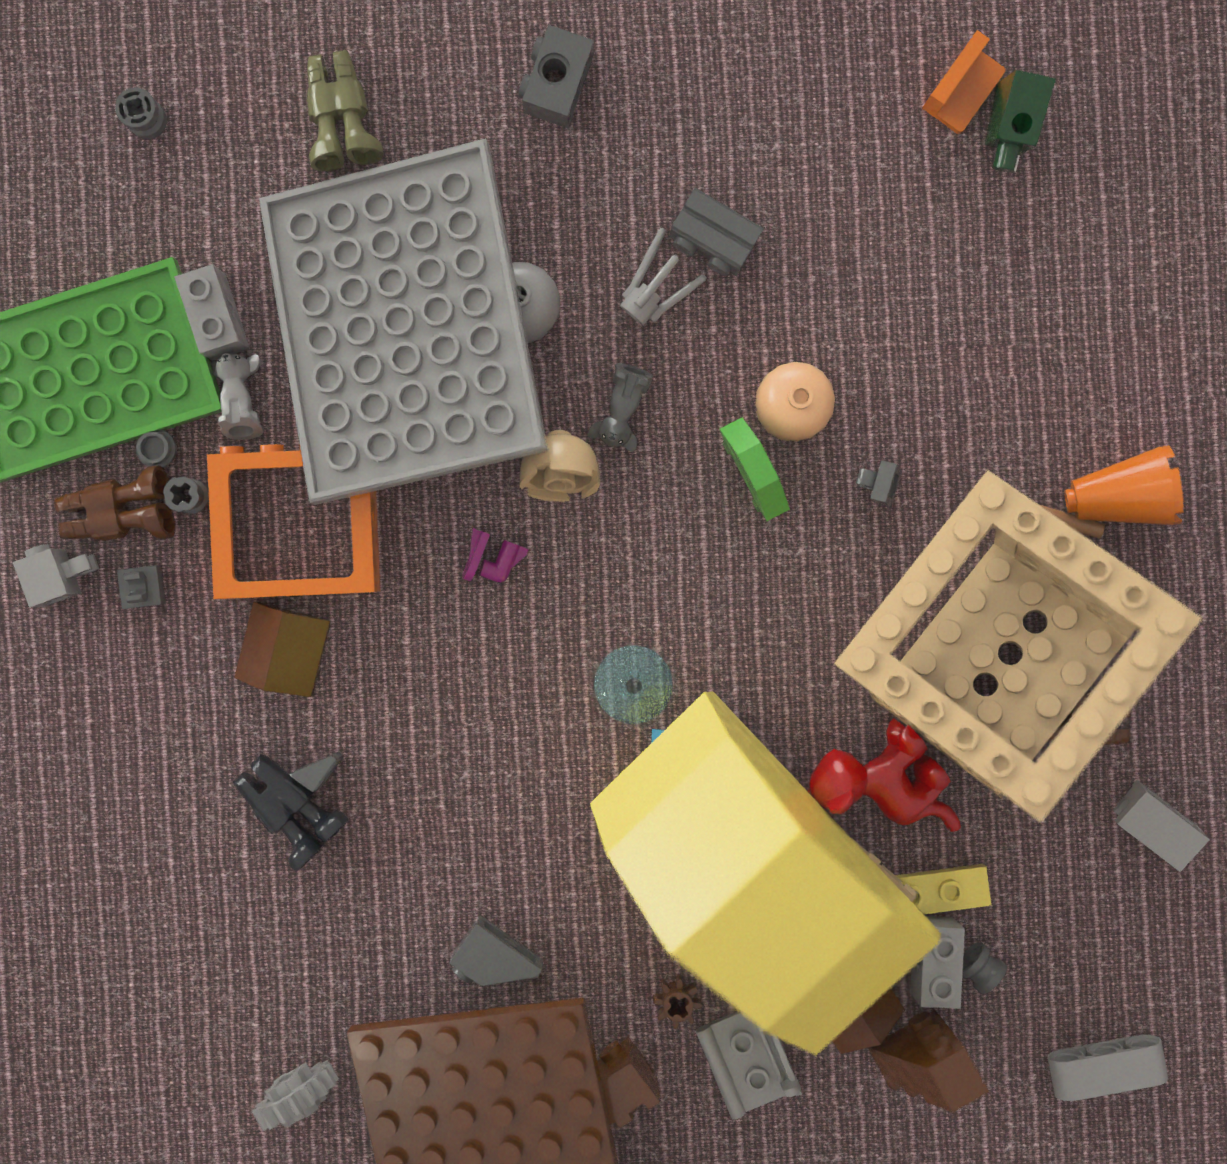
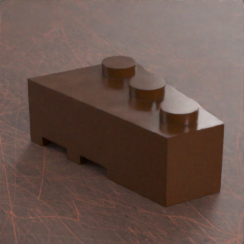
(929, 1062)

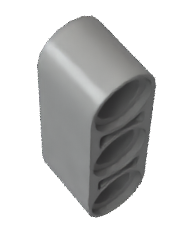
(1107, 1067)

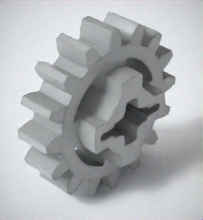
(295, 1095)

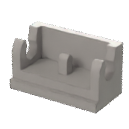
(1159, 826)

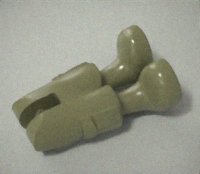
(338, 101)

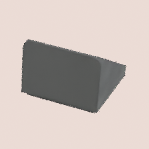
(317, 773)

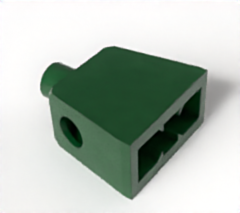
(1020, 101)

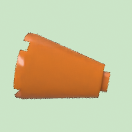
(1130, 491)

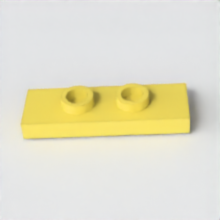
(949, 888)

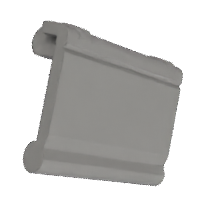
(746, 1063)

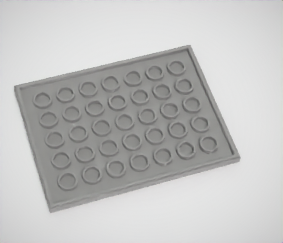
(401, 323)

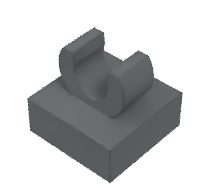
(882, 484)
(141, 587)

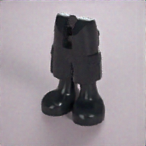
(280, 802)

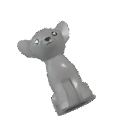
(237, 417)

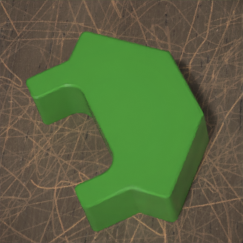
(755, 468)

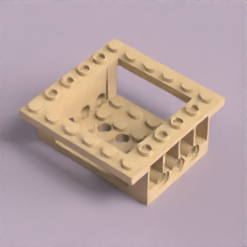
(1089, 613)

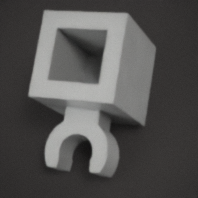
(50, 575)

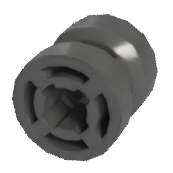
(148, 120)

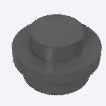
(156, 448)

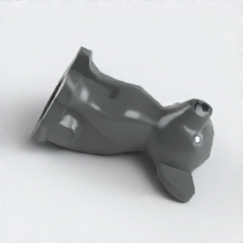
(625, 399)

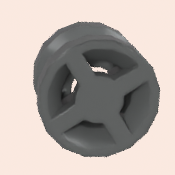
(982, 968)

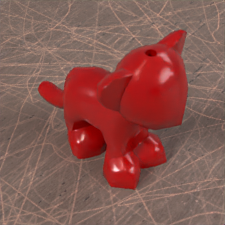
(843, 780)

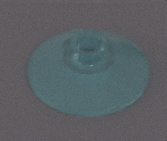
(624, 665)

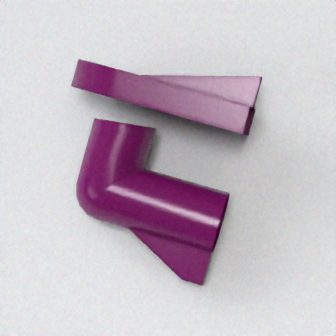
(499, 571)

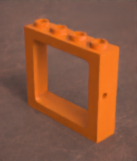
(225, 585)

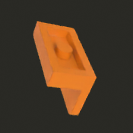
(965, 85)

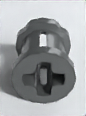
(175, 499)

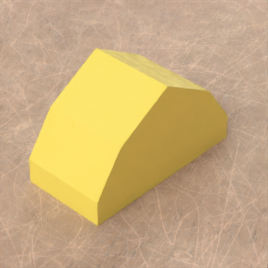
(756, 880)

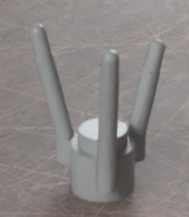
(642, 302)

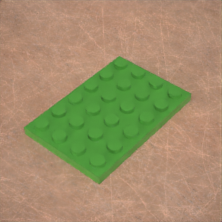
(98, 369)

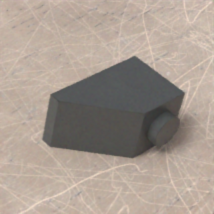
(493, 956)

